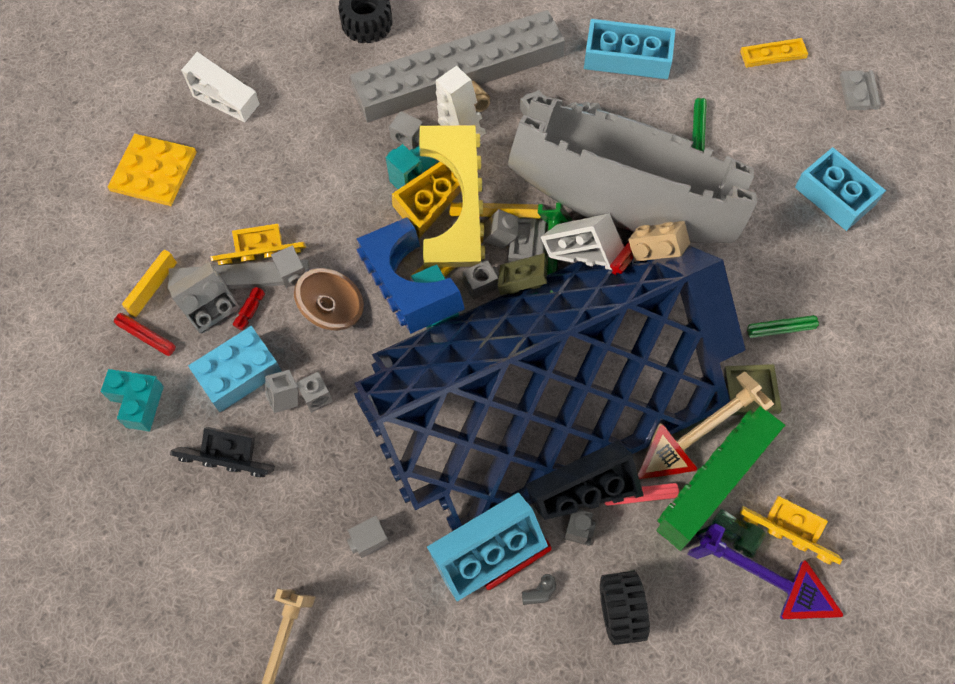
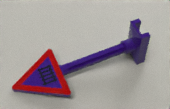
(806, 594)

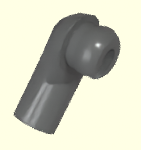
(542, 592)

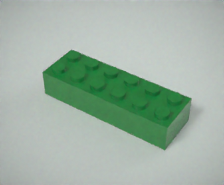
(718, 477)

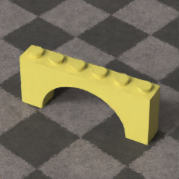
(457, 150)

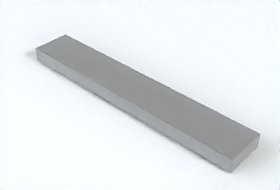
(239, 275)

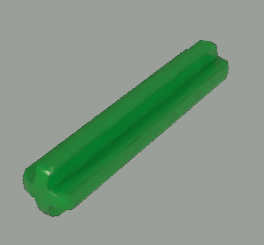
(699, 124)
(782, 326)

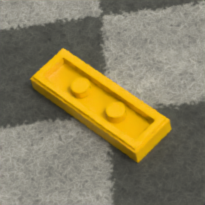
(774, 52)
(149, 283)

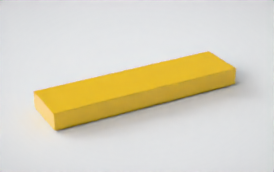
(489, 209)

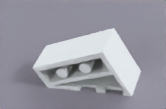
(219, 88)
(457, 100)
(584, 240)

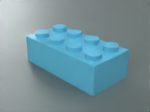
(629, 49)
(487, 546)

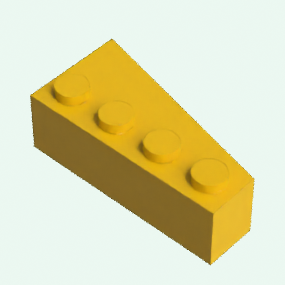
(426, 197)

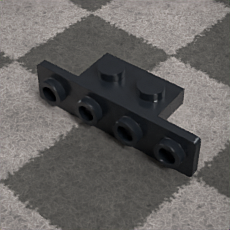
(227, 450)

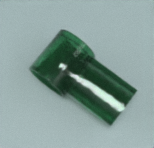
(743, 536)

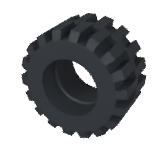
(367, 26)
(624, 607)

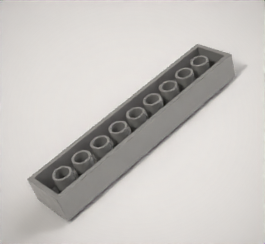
(480, 56)

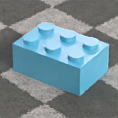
(839, 188)
(234, 368)

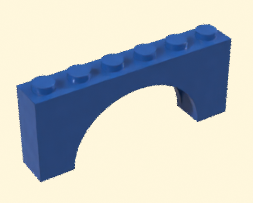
(415, 302)

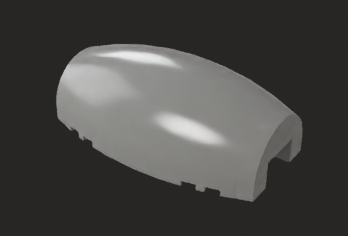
(630, 171)

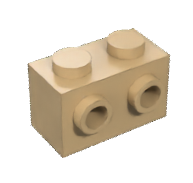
(659, 241)

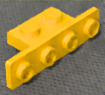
(255, 242)
(796, 524)

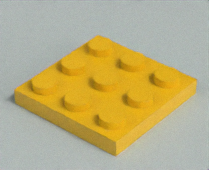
(152, 169)

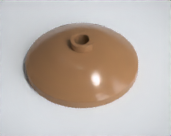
(328, 299)

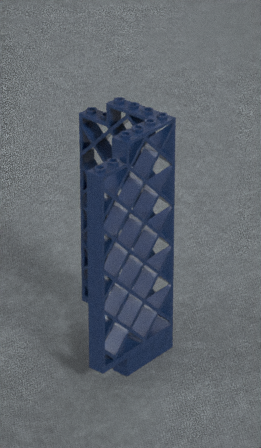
(530, 332)

